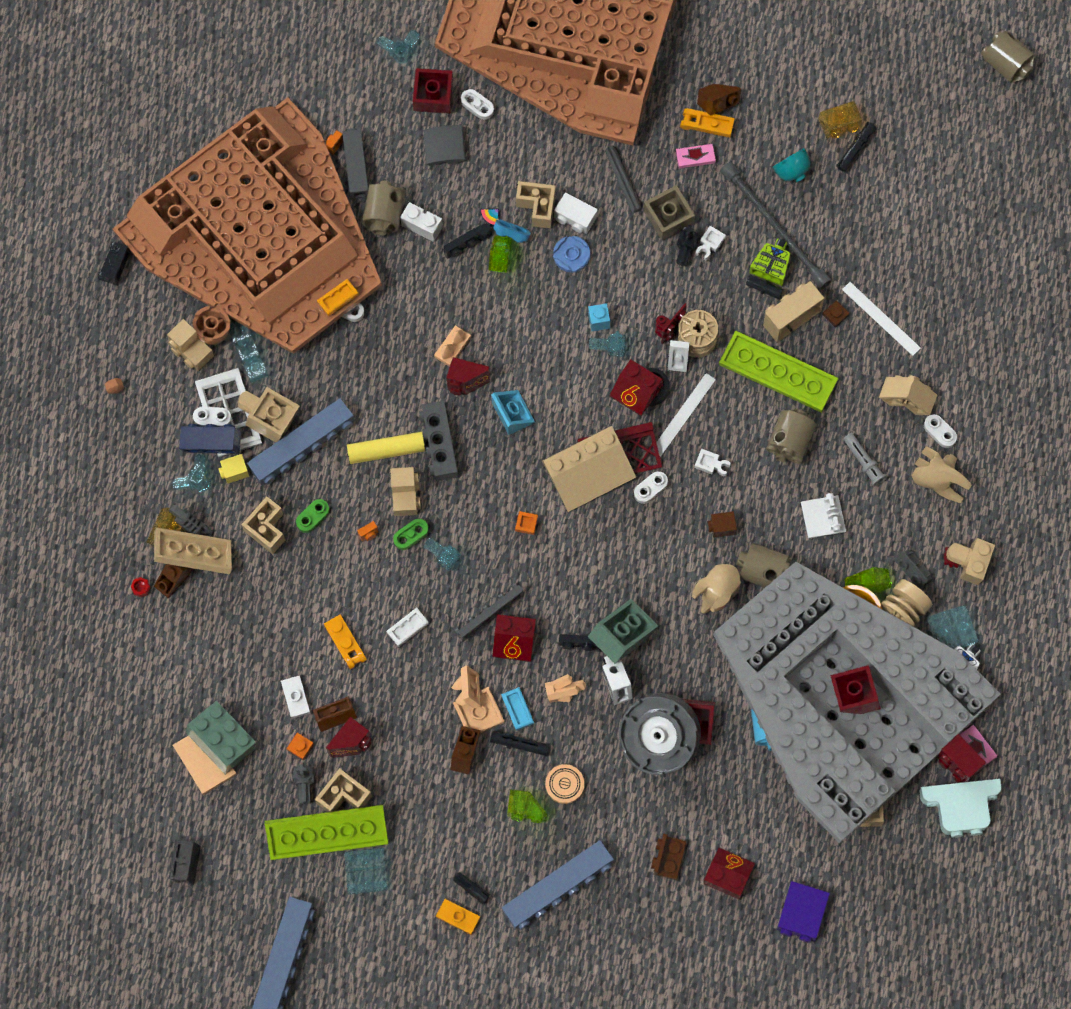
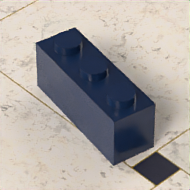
(210, 439)

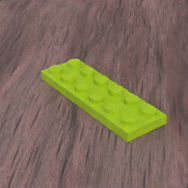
(778, 371)
(326, 832)

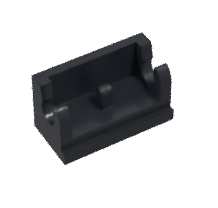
(114, 263)
(184, 861)

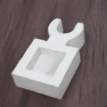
(710, 241)
(709, 462)

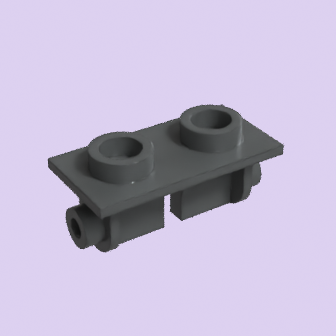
(907, 562)

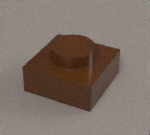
(835, 313)

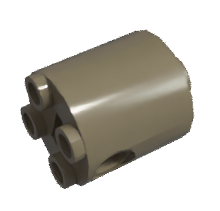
(1009, 57)
(383, 208)
(791, 436)
(759, 565)

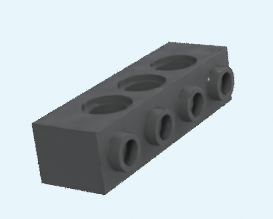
(437, 412)

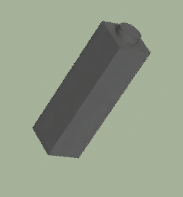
(355, 163)

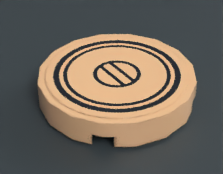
(564, 784)

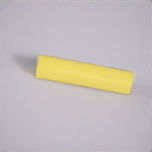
(385, 447)

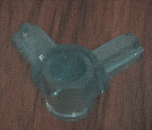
(394, 48)
(614, 344)
(197, 478)
(446, 556)

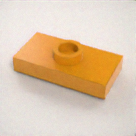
(337, 297)
(457, 916)

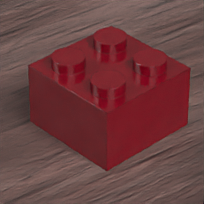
(432, 90)
(961, 760)

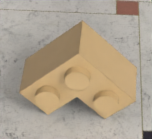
(540, 199)
(186, 343)
(908, 393)
(404, 487)
(261, 525)
(342, 788)

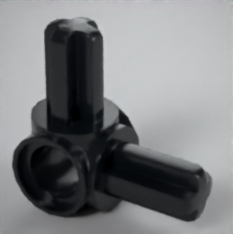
(686, 243)

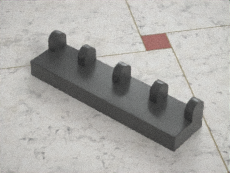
(490, 613)

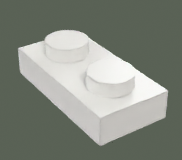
(678, 356)

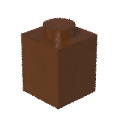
(722, 524)

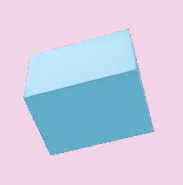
(512, 410)

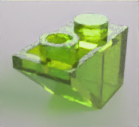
(500, 254)
(874, 579)
(524, 805)

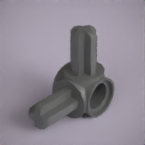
(304, 778)

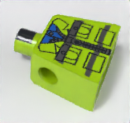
(772, 262)

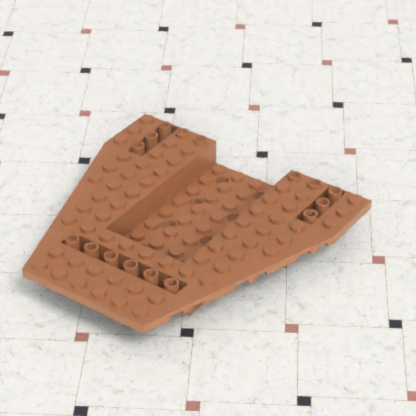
(553, 67)
(197, 250)

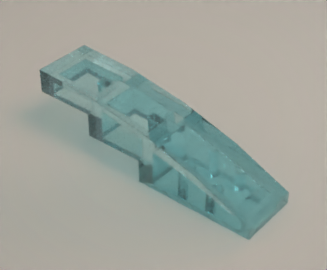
(247, 351)

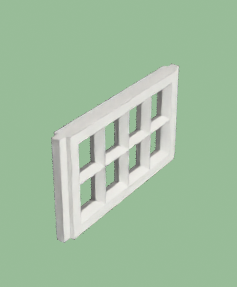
(218, 380)

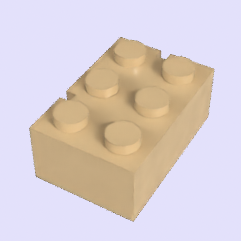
(793, 310)

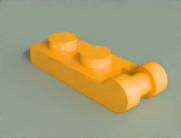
(706, 123)
(344, 641)

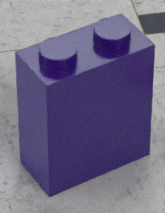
(802, 912)

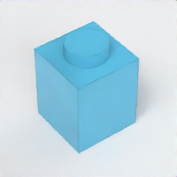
(599, 317)

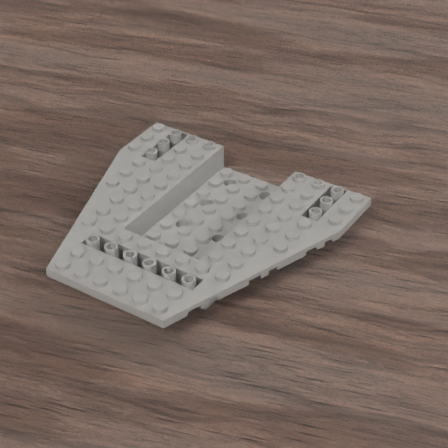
(920, 685)

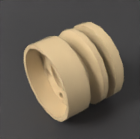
(699, 343)
(907, 602)

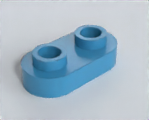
(511, 230)

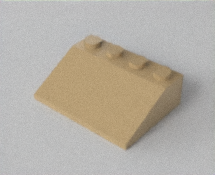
(589, 468)

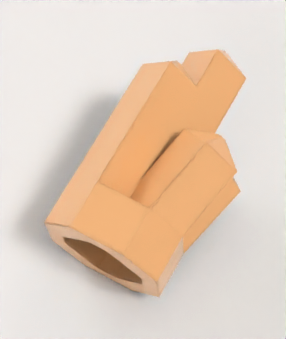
(563, 689)

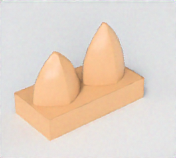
(452, 345)
(470, 687)

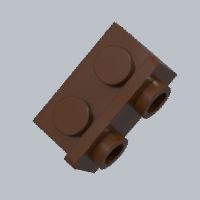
(669, 857)

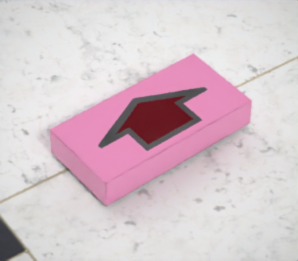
(695, 156)
(979, 744)

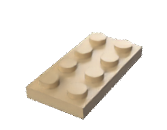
(192, 550)

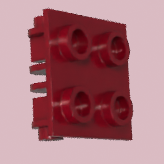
(666, 327)

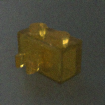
(840, 120)

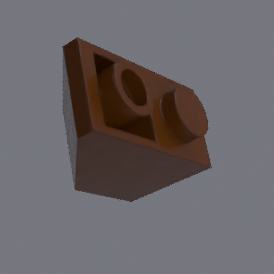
(718, 97)
(171, 579)
(465, 750)

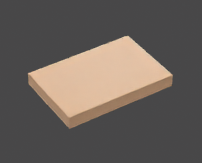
(200, 766)

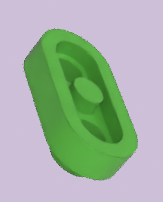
(315, 517)
(409, 533)

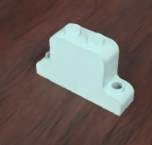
(962, 805)

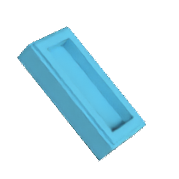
(517, 709)

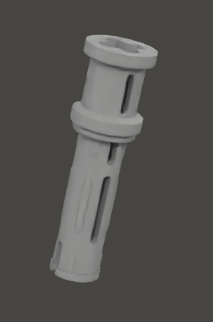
(871, 465)

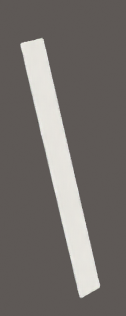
(881, 318)
(684, 413)

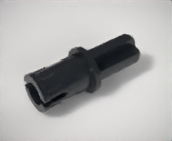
(764, 287)
(471, 887)

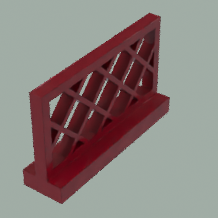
(636, 432)

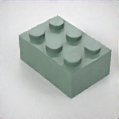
(623, 631)
(220, 737)

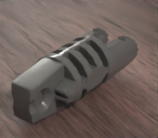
(188, 520)

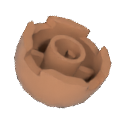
(211, 325)

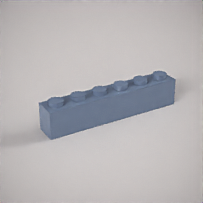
(300, 442)
(557, 885)
(284, 955)

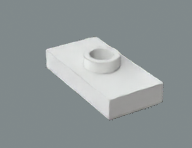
(407, 627)
(295, 697)

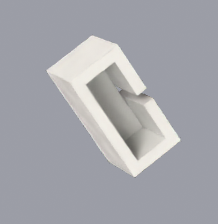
(576, 213)
(424, 224)

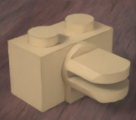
(972, 559)

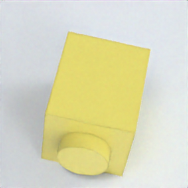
(233, 468)

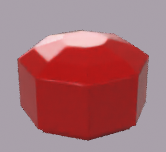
(140, 587)

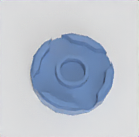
(569, 259)

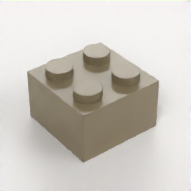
(669, 212)

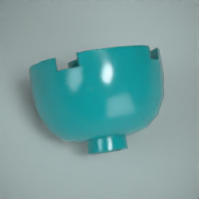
(793, 167)

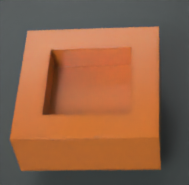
(334, 142)
(526, 523)
(368, 532)
(300, 746)

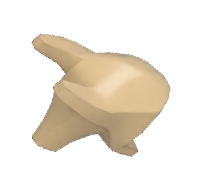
(939, 474)
(717, 587)

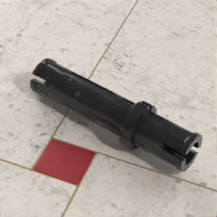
(860, 141)
(519, 743)

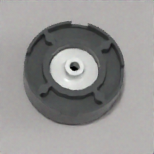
(675, 723)

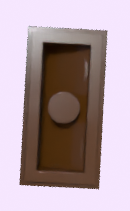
(334, 714)

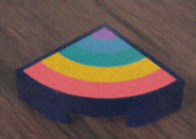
(490, 216)

